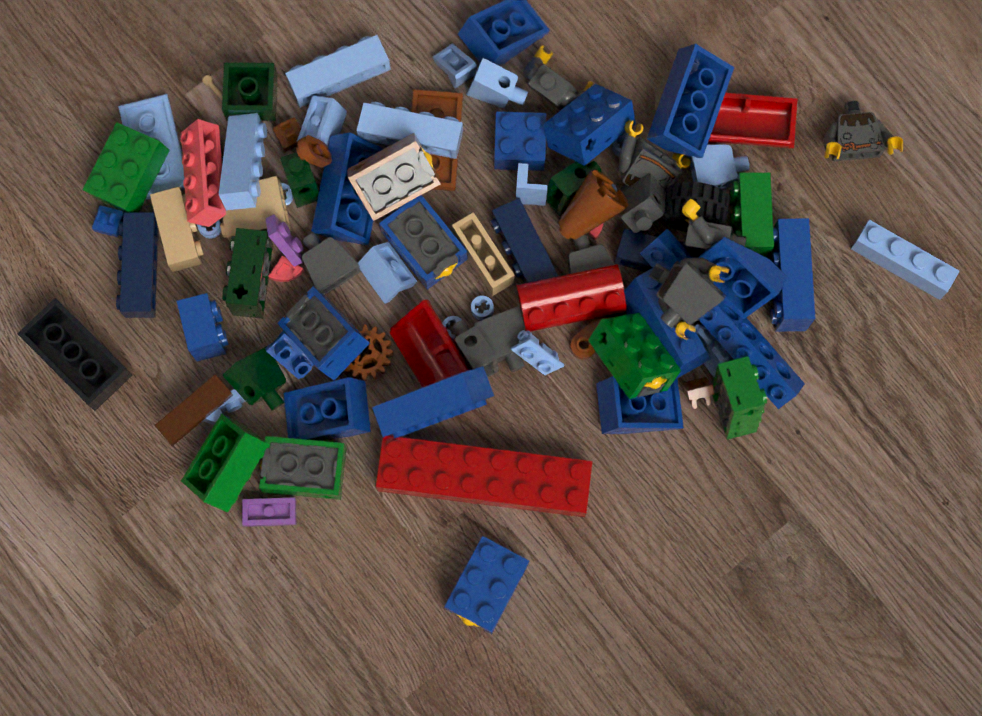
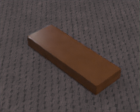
(193, 410)

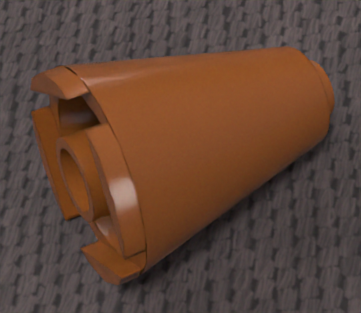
(591, 206)

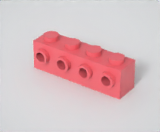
(202, 172)

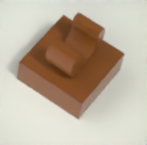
(287, 133)
(697, 389)

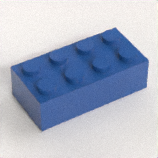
(792, 255)
(434, 403)

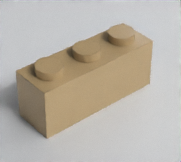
(176, 233)
(483, 254)

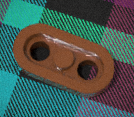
(314, 151)
(584, 335)

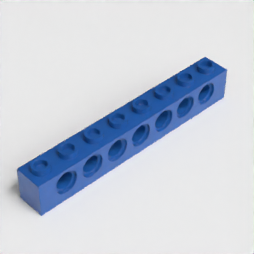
(732, 332)

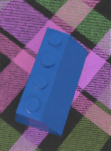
(690, 102)
(338, 206)
(642, 299)

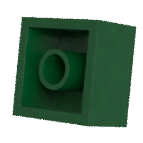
(250, 90)

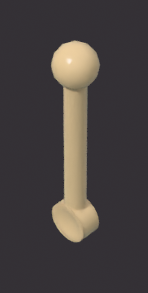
(208, 81)

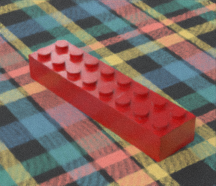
(484, 476)

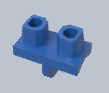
(289, 355)

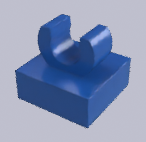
(107, 221)

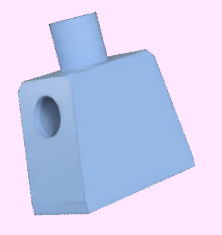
(495, 85)
(718, 166)

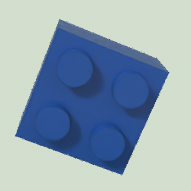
(520, 139)
(201, 327)

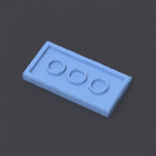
(156, 120)

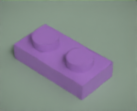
(282, 238)
(268, 512)

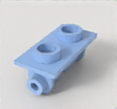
(713, 347)
(537, 354)

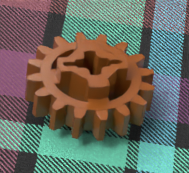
(375, 356)

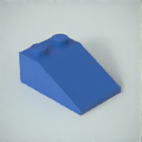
(502, 31)
(750, 278)
(328, 410)
(640, 414)

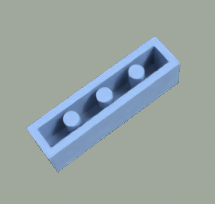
(338, 70)
(391, 125)
(242, 161)
(905, 260)

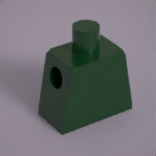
(299, 177)
(566, 183)
(257, 379)

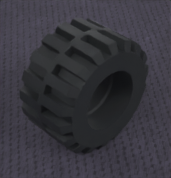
(711, 199)

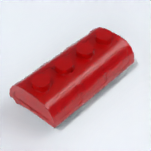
(756, 121)
(572, 298)
(427, 345)

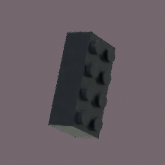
(74, 354)

